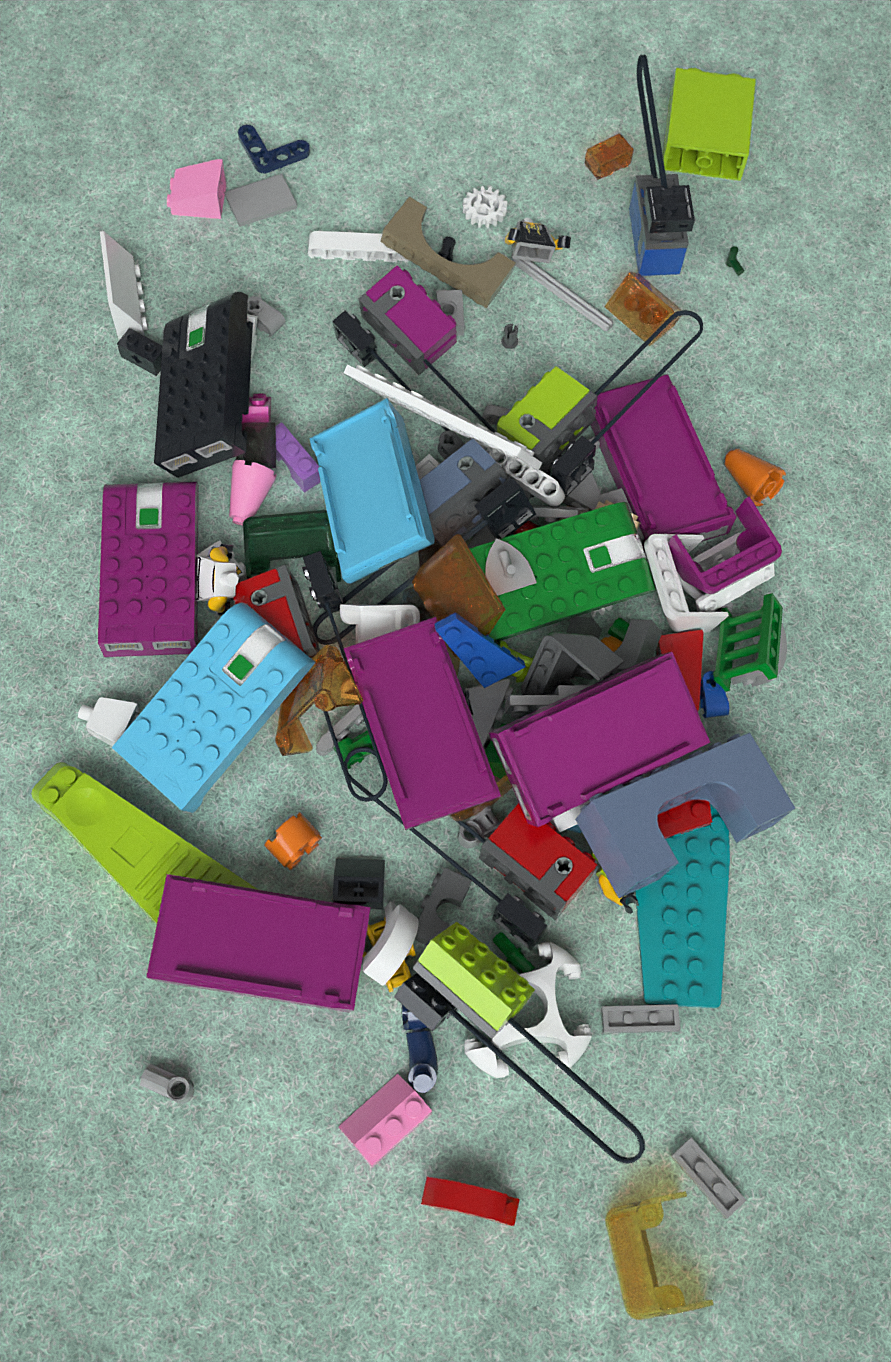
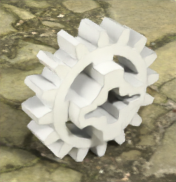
(484, 207)

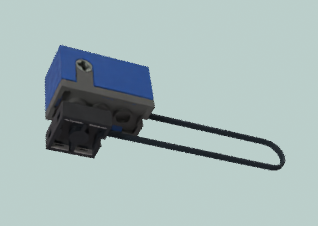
(659, 206)

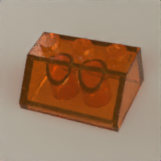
(642, 307)

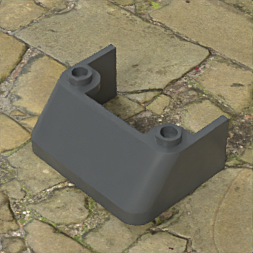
(558, 658)

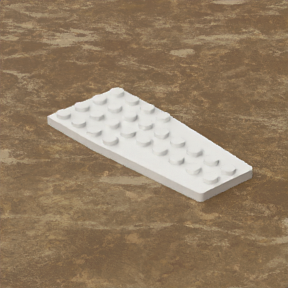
(443, 416)

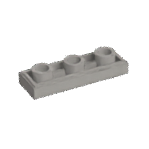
(553, 513)

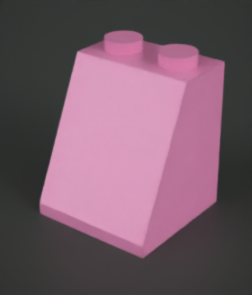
(198, 190)

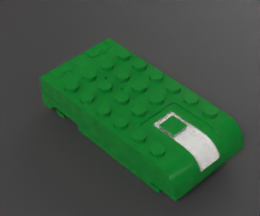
(576, 568)

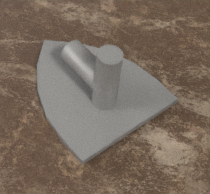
(507, 568)

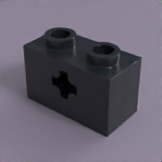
(141, 351)

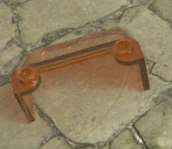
(327, 686)

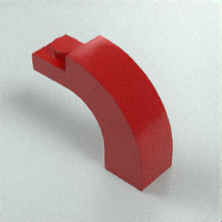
(470, 1200)

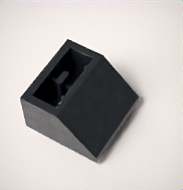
(359, 882)

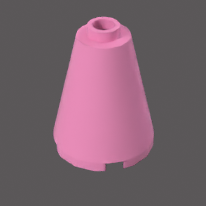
(248, 489)

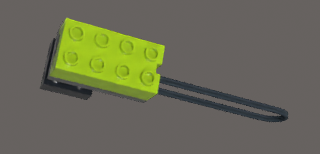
(467, 976)

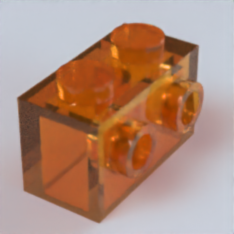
(608, 156)

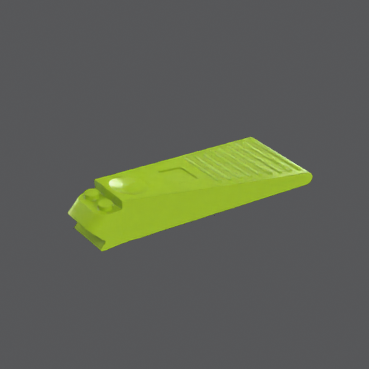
(124, 839)

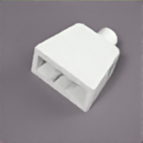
(109, 718)

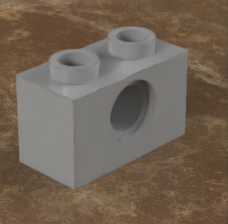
(452, 302)

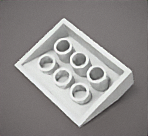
(123, 287)

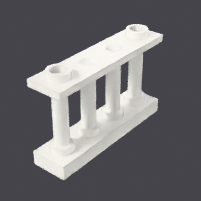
(713, 557)

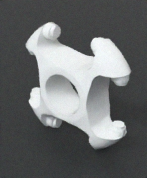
(550, 1029)

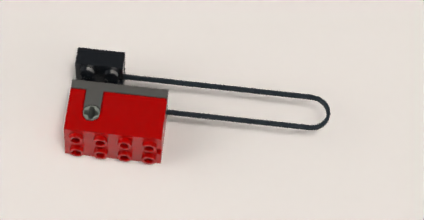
(280, 602)
(530, 860)

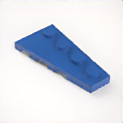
(478, 652)

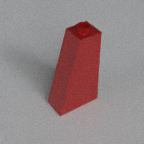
(688, 651)

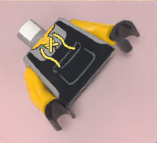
(534, 242)

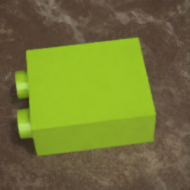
(709, 123)

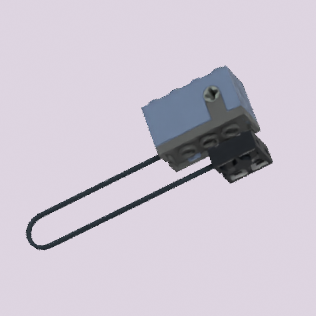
(461, 499)

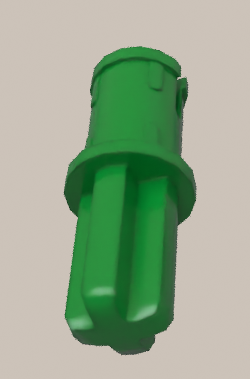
(513, 954)

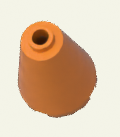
(754, 475)

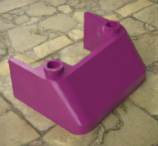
(756, 546)

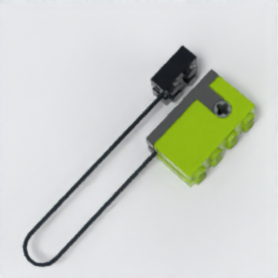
(562, 409)

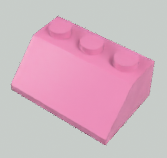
(385, 1120)

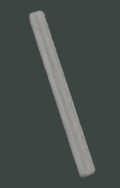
(565, 294)

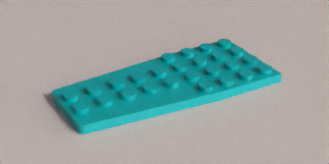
(685, 921)

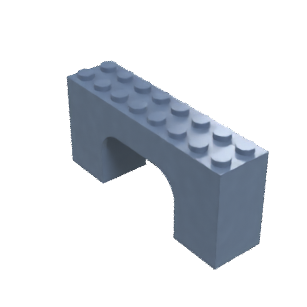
(625, 825)

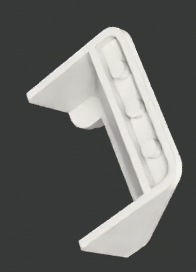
(377, 620)

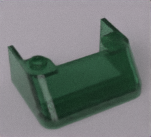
(287, 538)

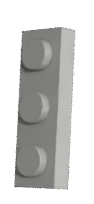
(640, 1019)
(708, 1178)

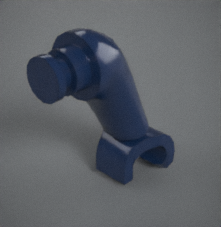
(422, 1053)

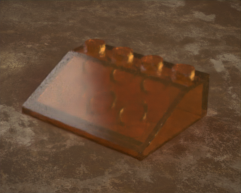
(456, 584)

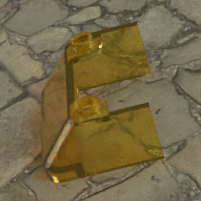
(634, 1262)

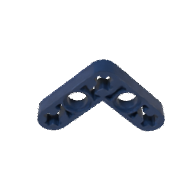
(270, 157)

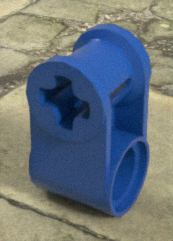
(713, 699)

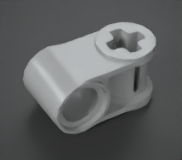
(268, 318)
(483, 823)

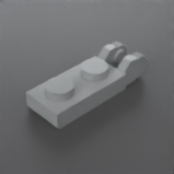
(341, 730)

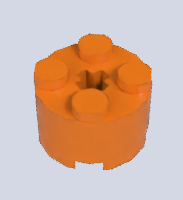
(292, 840)

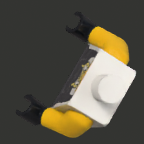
(217, 578)

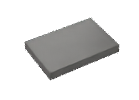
(260, 200)

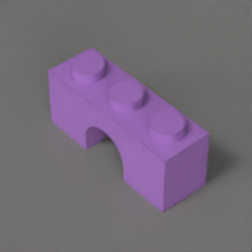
(299, 462)

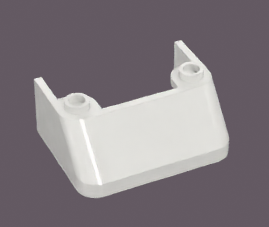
(670, 588)

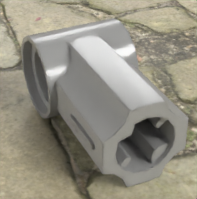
(165, 1083)

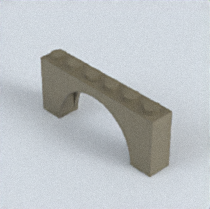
(477, 281)

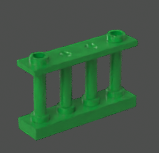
(767, 647)

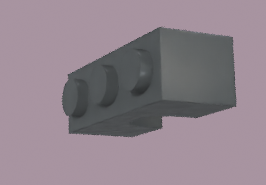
(449, 888)

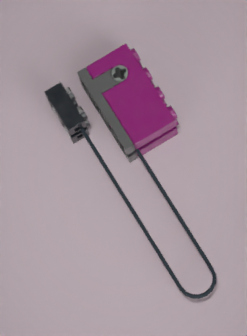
(407, 322)

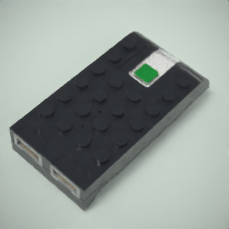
(204, 386)

